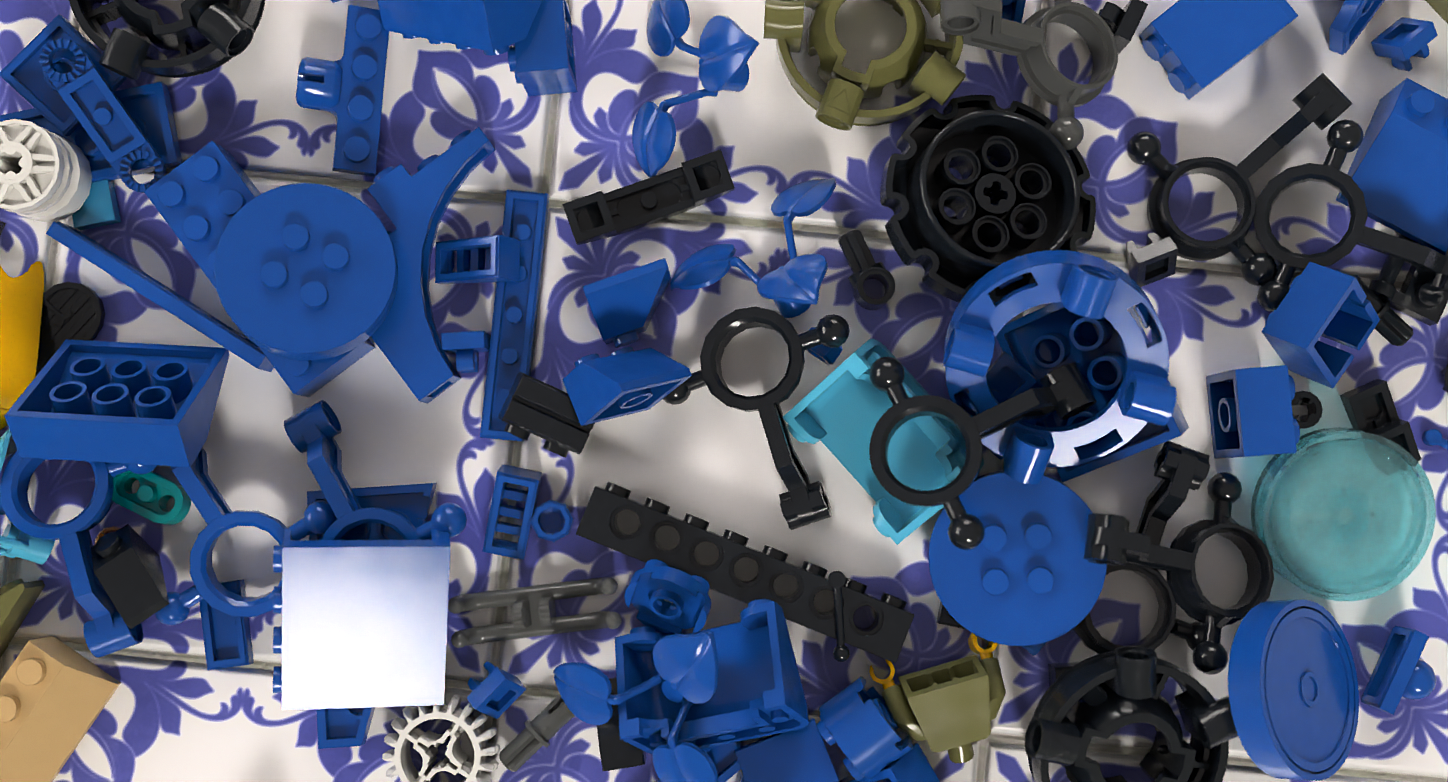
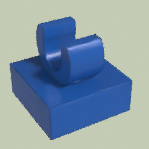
(1403, 40)
(465, 347)
(495, 692)

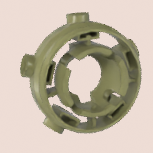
(848, 88)

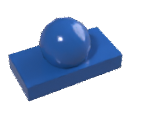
(1400, 672)

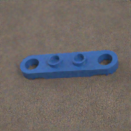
(101, 114)

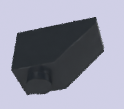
(130, 574)

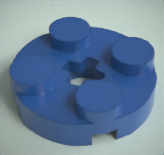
(659, 582)

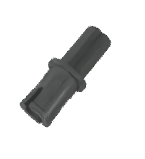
(536, 734)

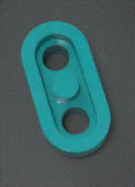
(151, 497)

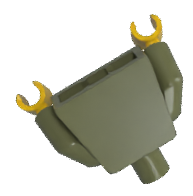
(948, 702)

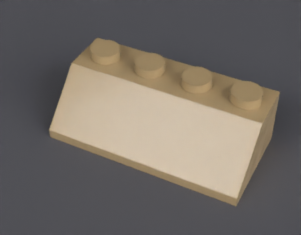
(47, 709)

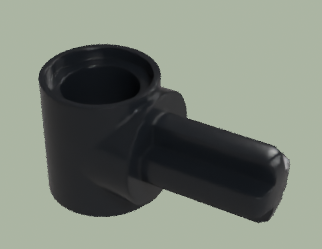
(865, 268)

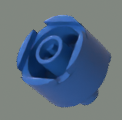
(862, 730)

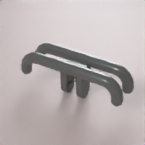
(534, 611)

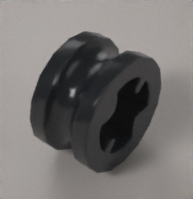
(1314, 409)

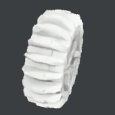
(427, 743)

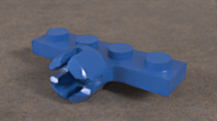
(351, 90)

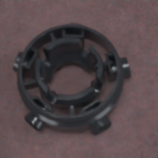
(206, 24)
(1133, 684)

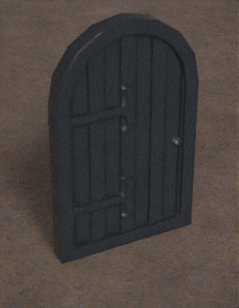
(68, 313)

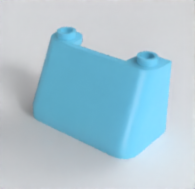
(843, 414)

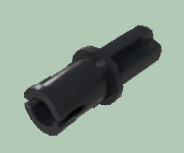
(1390, 326)

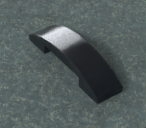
(650, 199)

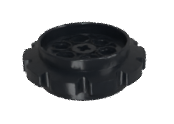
(987, 196)

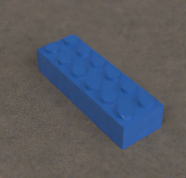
(197, 205)

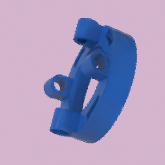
(1086, 288)

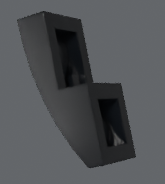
(1373, 411)

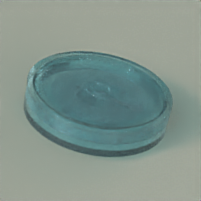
(1344, 514)

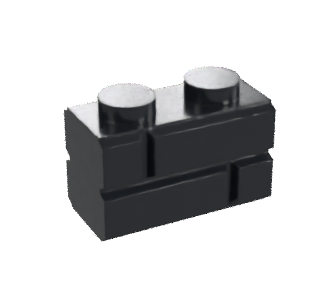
(545, 412)

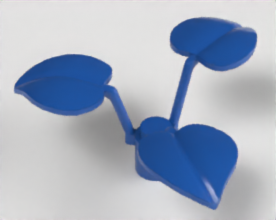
(723, 66)
(790, 286)
(687, 675)

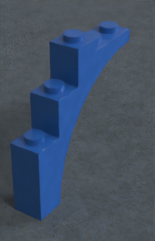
(416, 209)

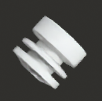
(52, 176)

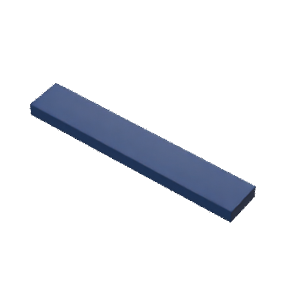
(160, 294)
(515, 308)

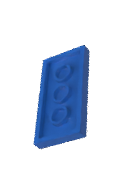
(151, 111)

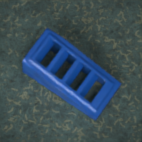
(501, 260)
(517, 476)

